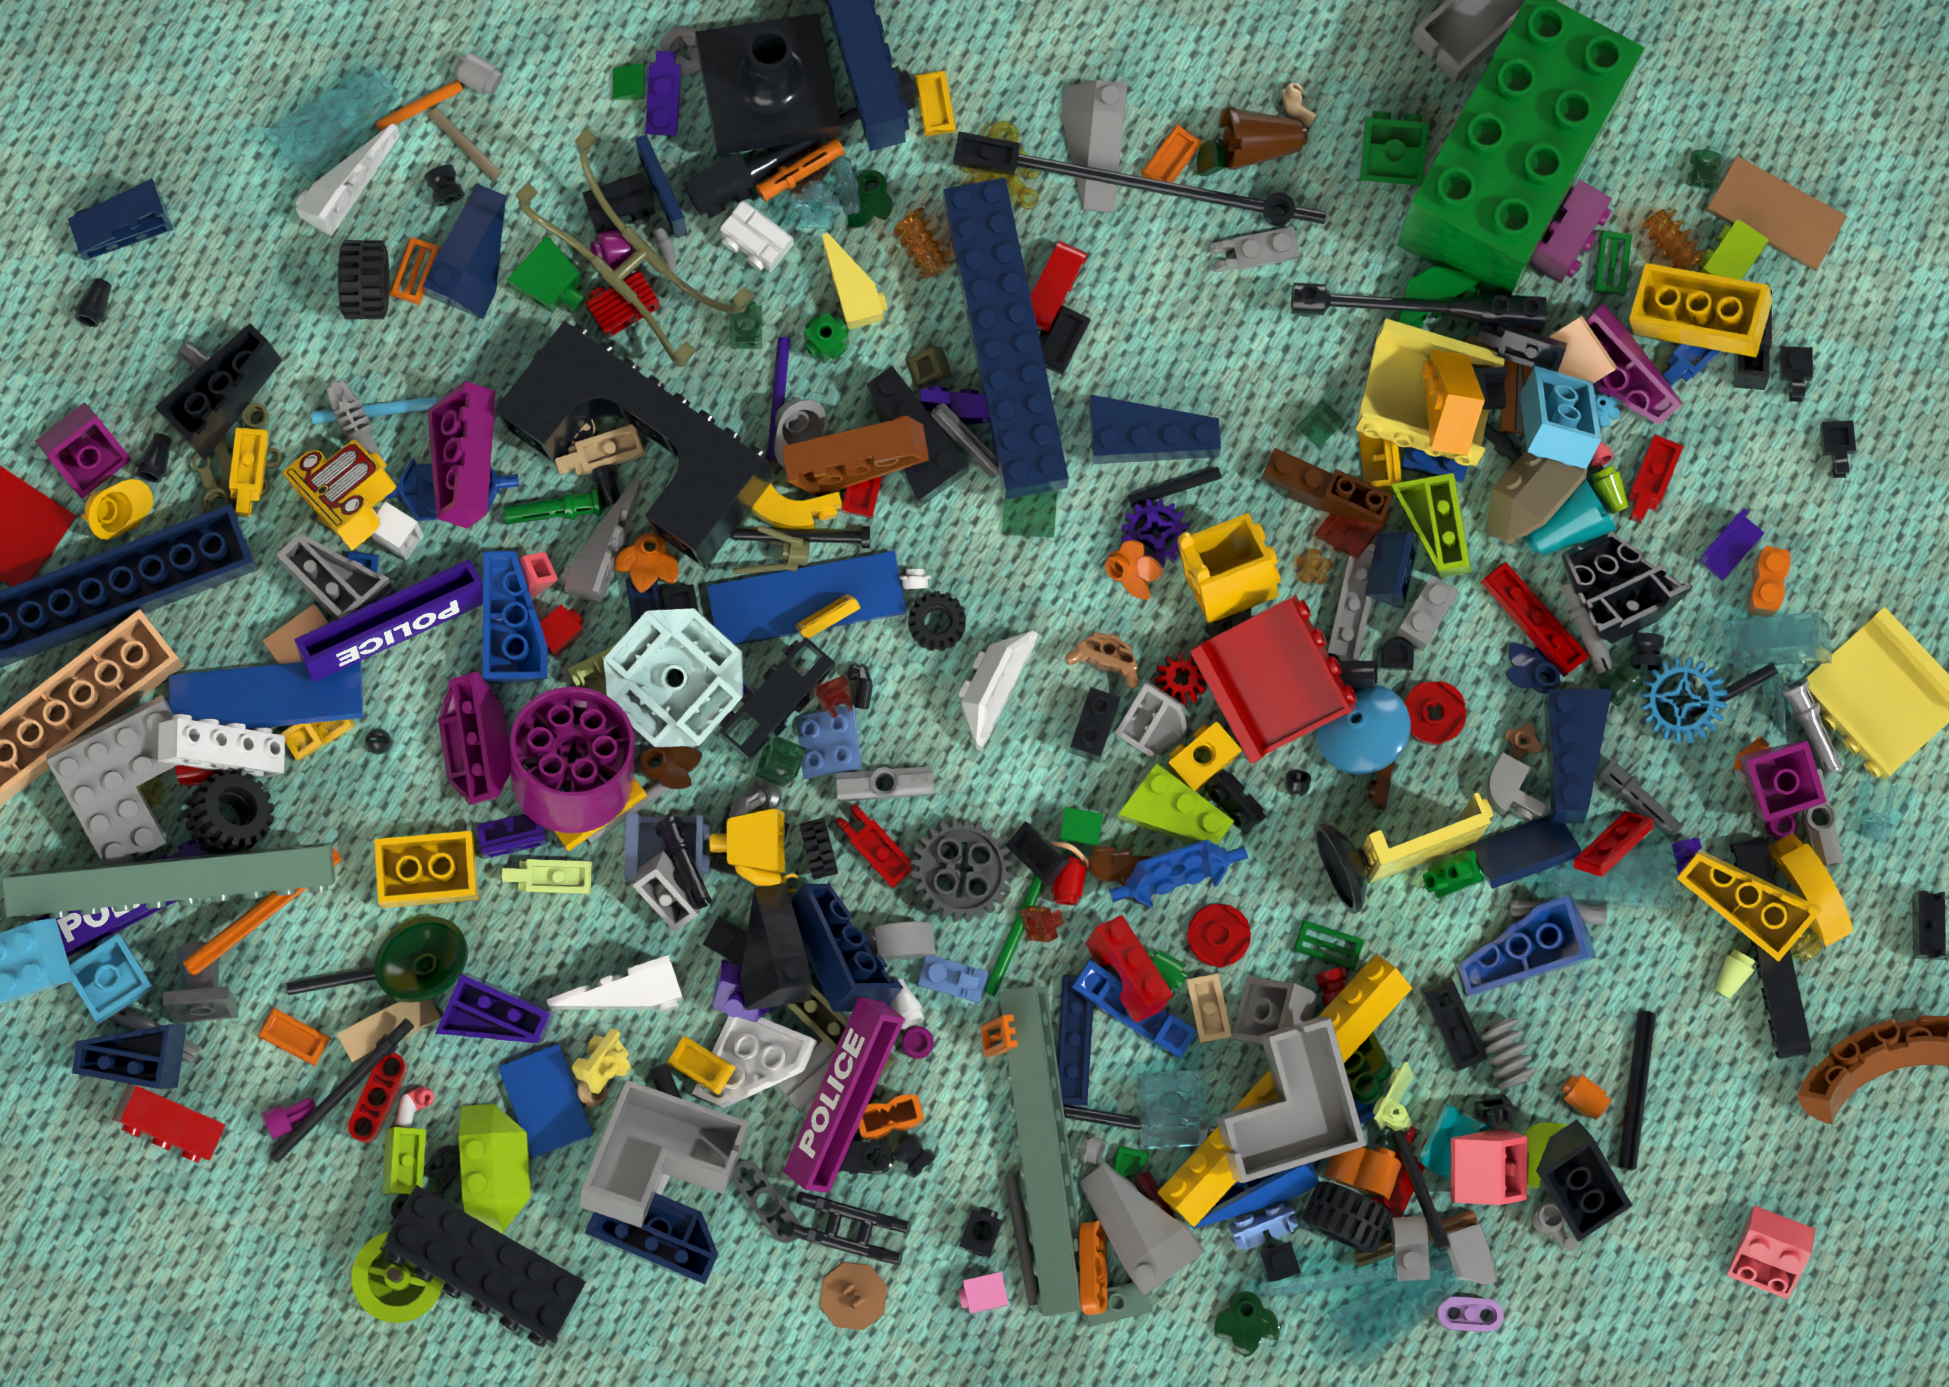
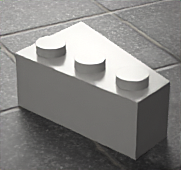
(330, 578)

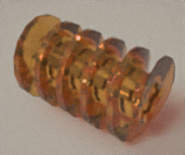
(1673, 240)
(921, 245)

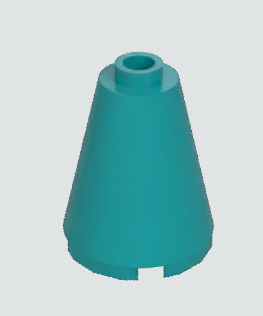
(1573, 523)

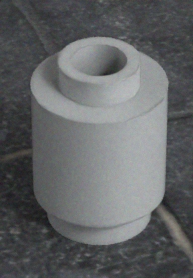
(478, 74)

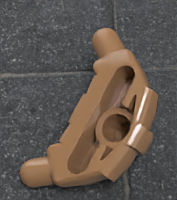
(1107, 654)

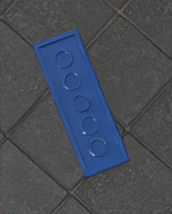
(775, 602)
(268, 695)

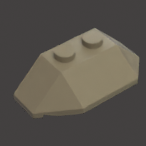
(1530, 496)

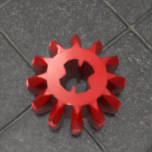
(1184, 667)

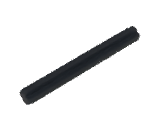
(1637, 1090)

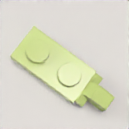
(551, 876)

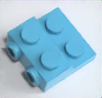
(109, 977)

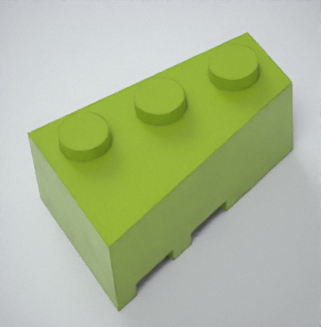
(1174, 810)

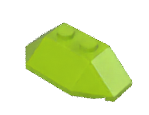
(493, 1165)

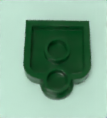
(1367, 1070)

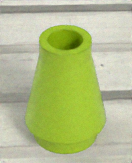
(1610, 488)

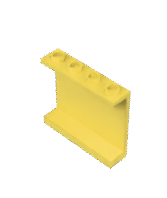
(1395, 392)
(1882, 694)

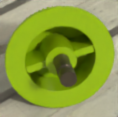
(390, 1290)

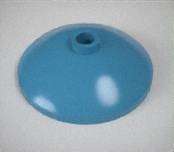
(1372, 741)

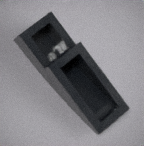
(1754, 371)

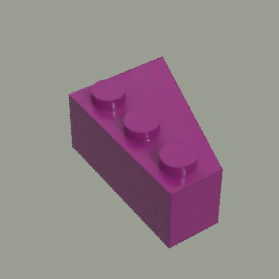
(1571, 232)

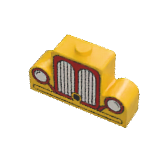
(343, 489)

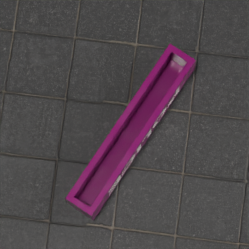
(843, 1095)

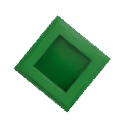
(628, 82)

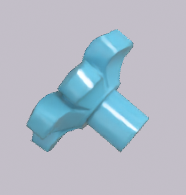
(1606, 409)

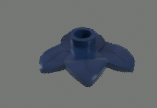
(1528, 666)

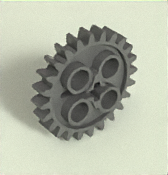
(933, 865)

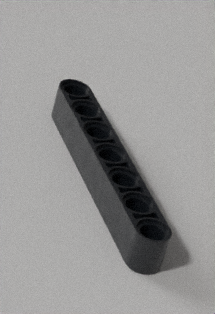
(1779, 978)

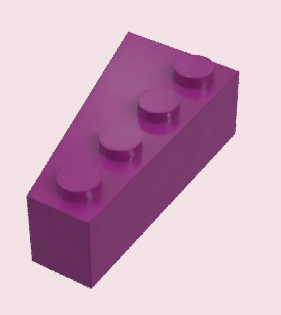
(461, 453)

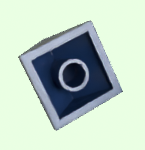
(1391, 568)

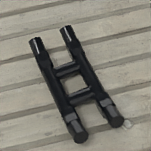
(861, 1245)

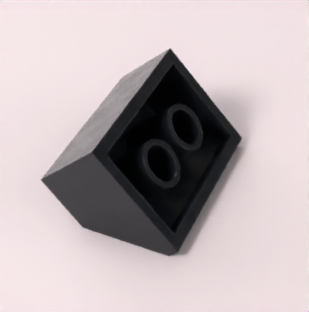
(1581, 1181)

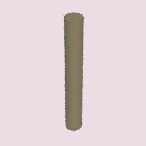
(464, 143)

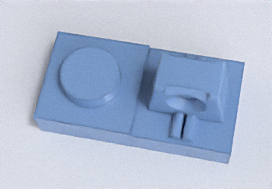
(953, 978)

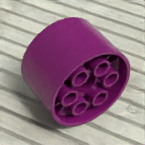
(575, 717)

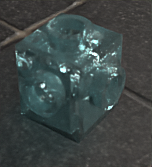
(817, 216)

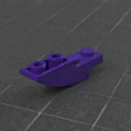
(966, 404)

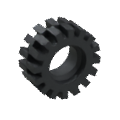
(937, 602)
(818, 848)

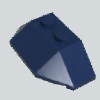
(670, 1238)

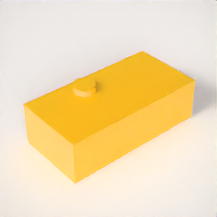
(1701, 309)

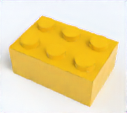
(426, 869)

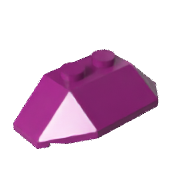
(474, 739)

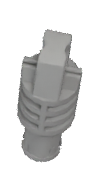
(351, 416)

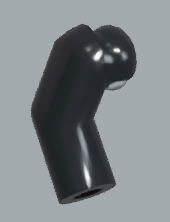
(864, 685)

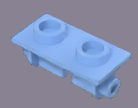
(1249, 1228)

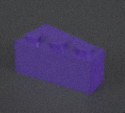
(493, 1013)

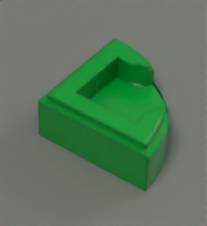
(1129, 1160)

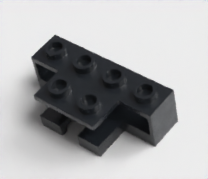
(777, 698)

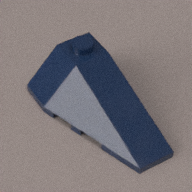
(469, 260)

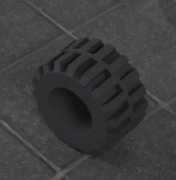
(363, 279)
(241, 794)
(1347, 1216)

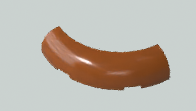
(1869, 1055)

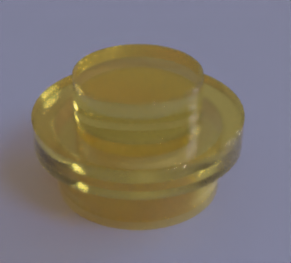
(1807, 947)

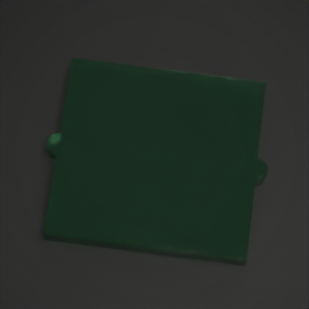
(1030, 515)

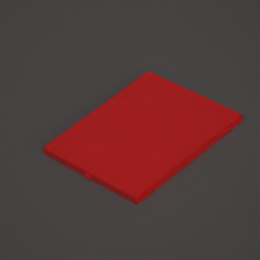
(28, 528)

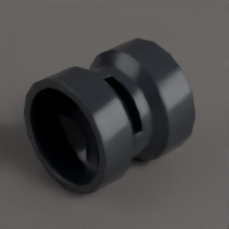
(444, 185)
(1647, 650)
(913, 1154)

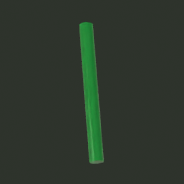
(1012, 939)

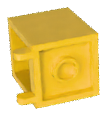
(1229, 567)

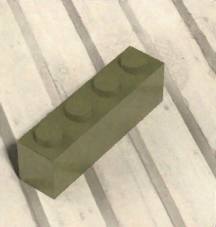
(826, 1023)

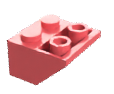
(1489, 1167)
(1771, 1252)

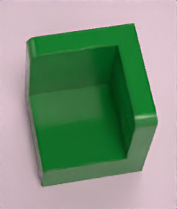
(1081, 826)

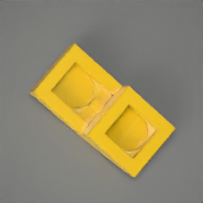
(308, 738)

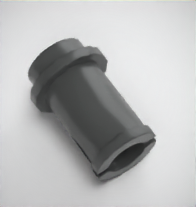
(192, 355)

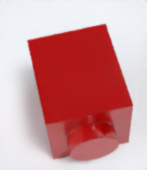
(561, 629)

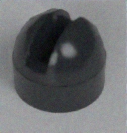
(378, 747)
(1297, 782)

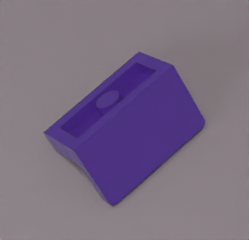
(1731, 546)

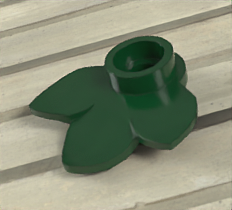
(873, 202)
(1247, 1328)

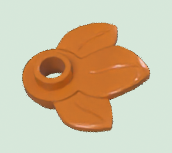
(645, 565)
(1133, 568)

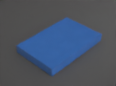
(545, 1100)

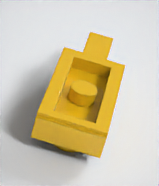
(248, 468)

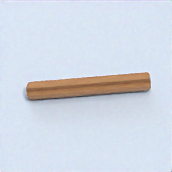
(1450, 1225)

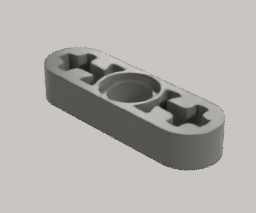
(745, 1187)

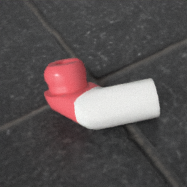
(412, 1102)

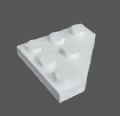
(762, 1057)

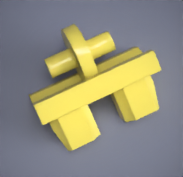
(606, 1060)

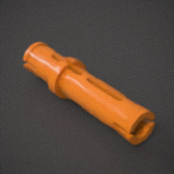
(770, 188)

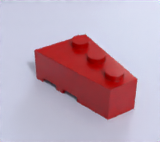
(168, 1123)

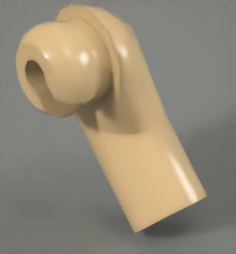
(1294, 105)

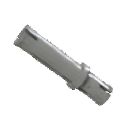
(1594, 644)

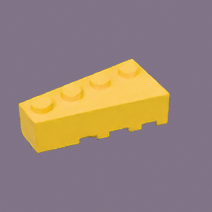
(1751, 904)

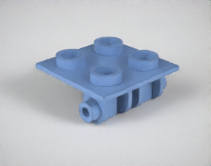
(829, 743)

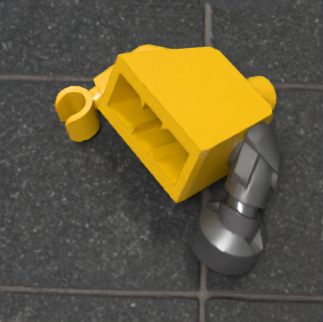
(756, 838)

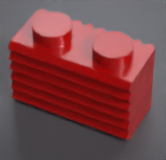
(613, 312)

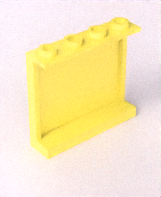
(1387, 862)

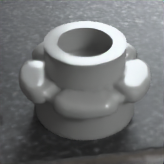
(1092, 1149)

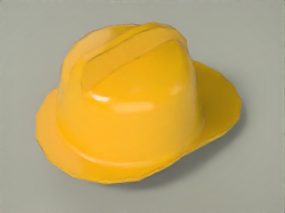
(118, 508)

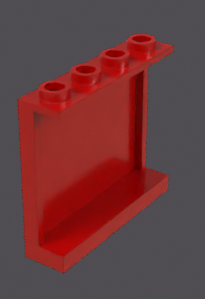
(1274, 678)

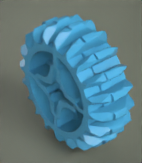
(1684, 685)

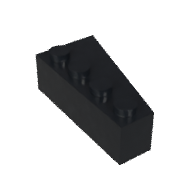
(220, 390)
(945, 465)

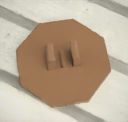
(853, 1296)

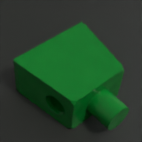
(548, 278)

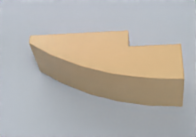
(361, 1037)

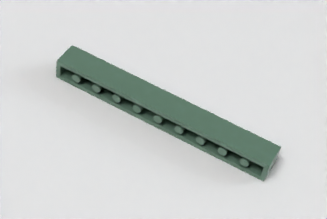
(169, 880)
(1044, 1150)

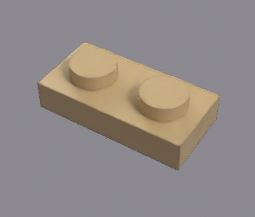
(1208, 1008)

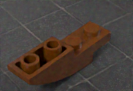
(1326, 491)

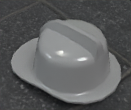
(797, 422)

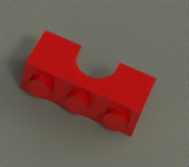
(1143, 986)

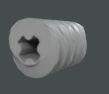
(1507, 1053)

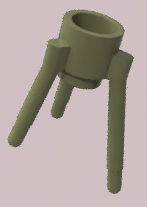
(793, 550)

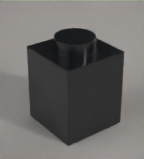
(1278, 1262)

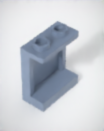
(644, 844)

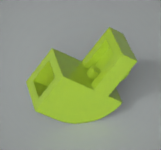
(1536, 1143)

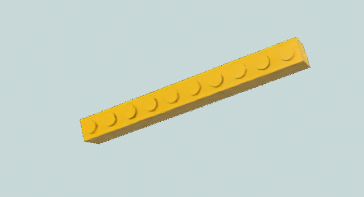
(1354, 1017)

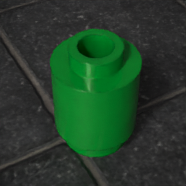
(1169, 968)

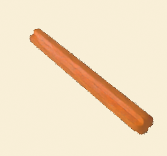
(241, 927)

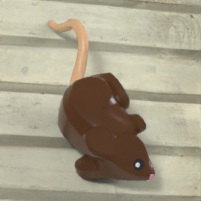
(1106, 863)

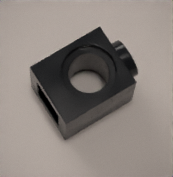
(981, 1247)

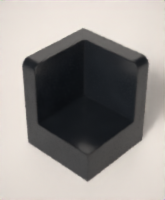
(1492, 386)

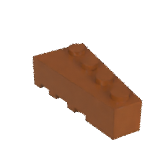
(855, 455)

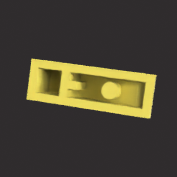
(855, 290)

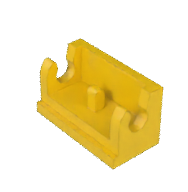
(1379, 462)

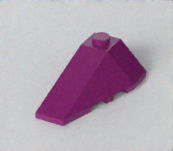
(1635, 378)

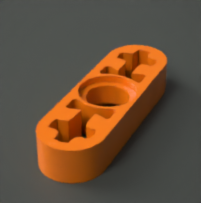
(1093, 1268)

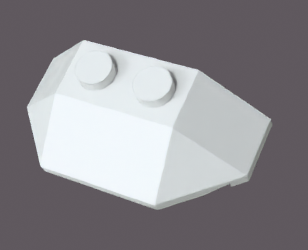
(993, 684)

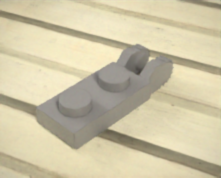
(1257, 250)

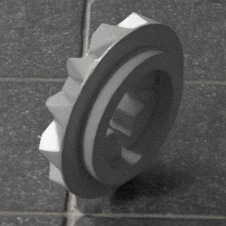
(671, 42)

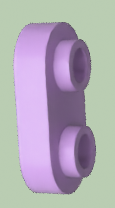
(1469, 1314)

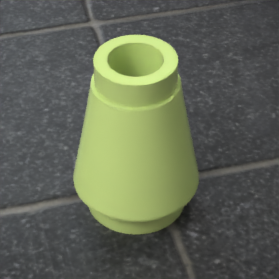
(1734, 972)

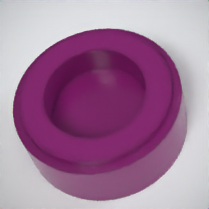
(917, 1042)

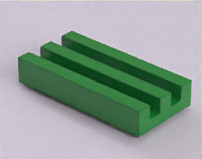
(1609, 288)
(1325, 957)

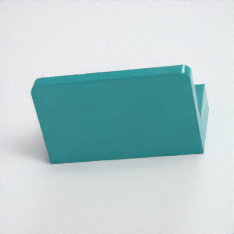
(1437, 1149)

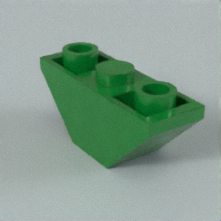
(1437, 284)

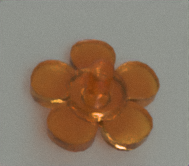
(1313, 567)

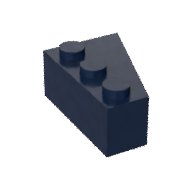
(120, 221)
(136, 1057)

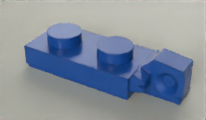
(1688, 362)

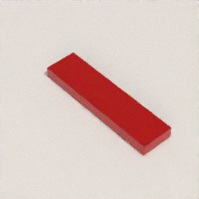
(1534, 619)

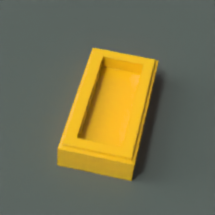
(935, 103)
(827, 616)
(701, 1065)

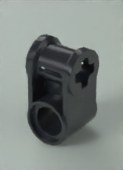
(858, 1156)

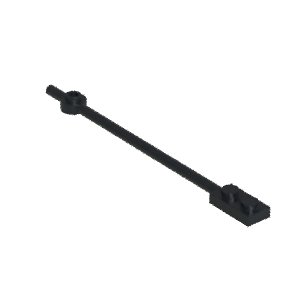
(1003, 157)

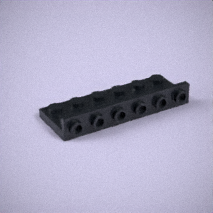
(482, 1267)

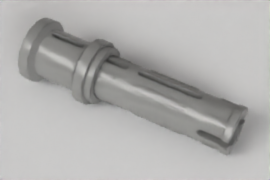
(1807, 713)

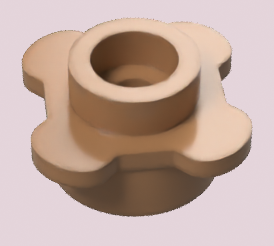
(1519, 749)

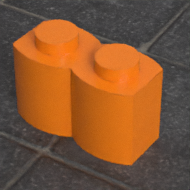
(1768, 576)
(899, 1114)
(1365, 1170)

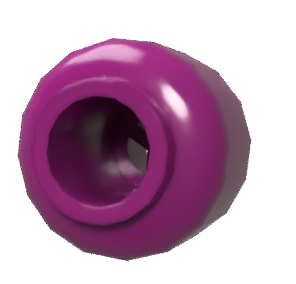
(611, 248)

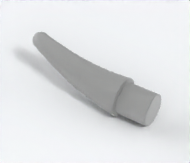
(666, 248)

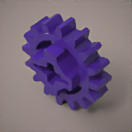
(1168, 529)

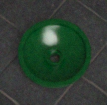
(414, 949)

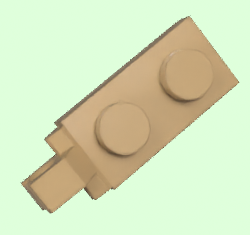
(604, 449)

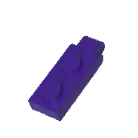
(663, 95)

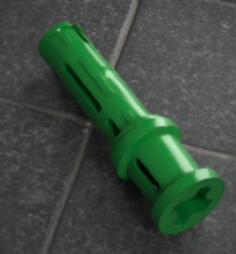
(568, 505)

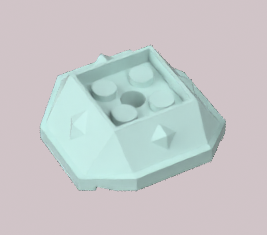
(639, 677)

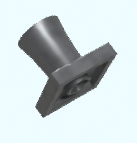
(200, 993)

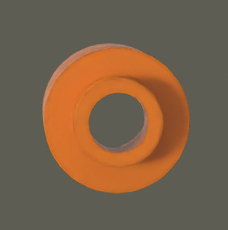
(1585, 1096)

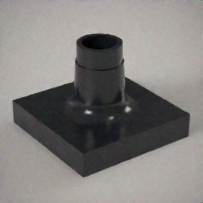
(768, 84)

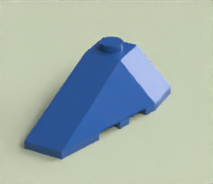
(511, 629)
(1536, 945)
(1262, 1193)

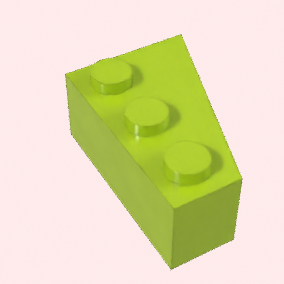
(1437, 519)

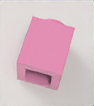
(983, 1293)

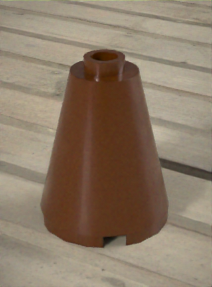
(1258, 137)

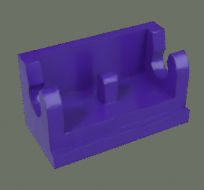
(509, 836)

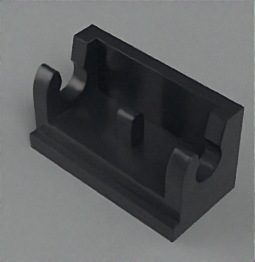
(1929, 925)

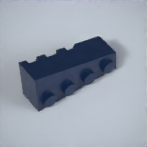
(1143, 432)
(1574, 740)
(840, 950)

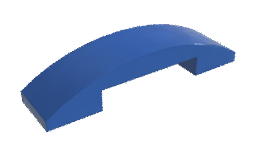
(1161, 1029)

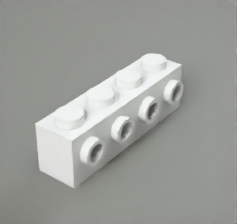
(221, 747)

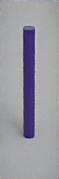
(779, 390)

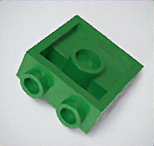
(1394, 149)

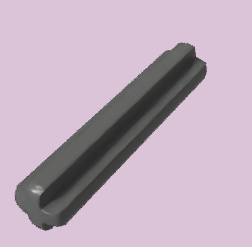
(966, 439)

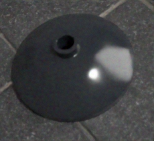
(1343, 864)

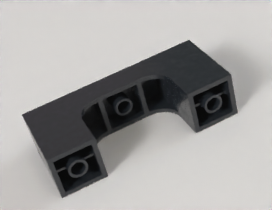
(584, 381)

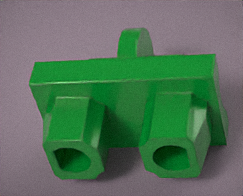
(1453, 875)

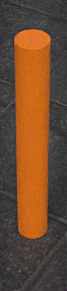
(419, 105)

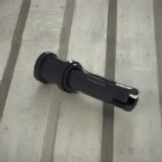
(680, 852)

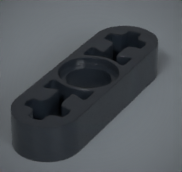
(439, 1162)

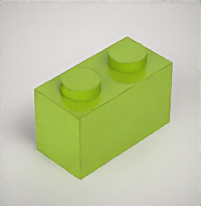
(1736, 253)

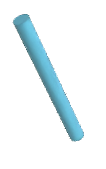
(380, 409)

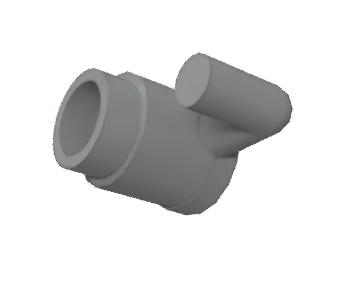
(1549, 1221)

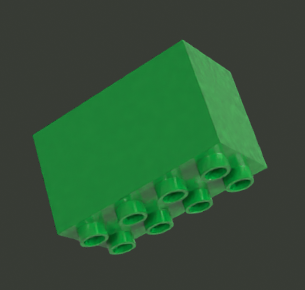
(1519, 144)

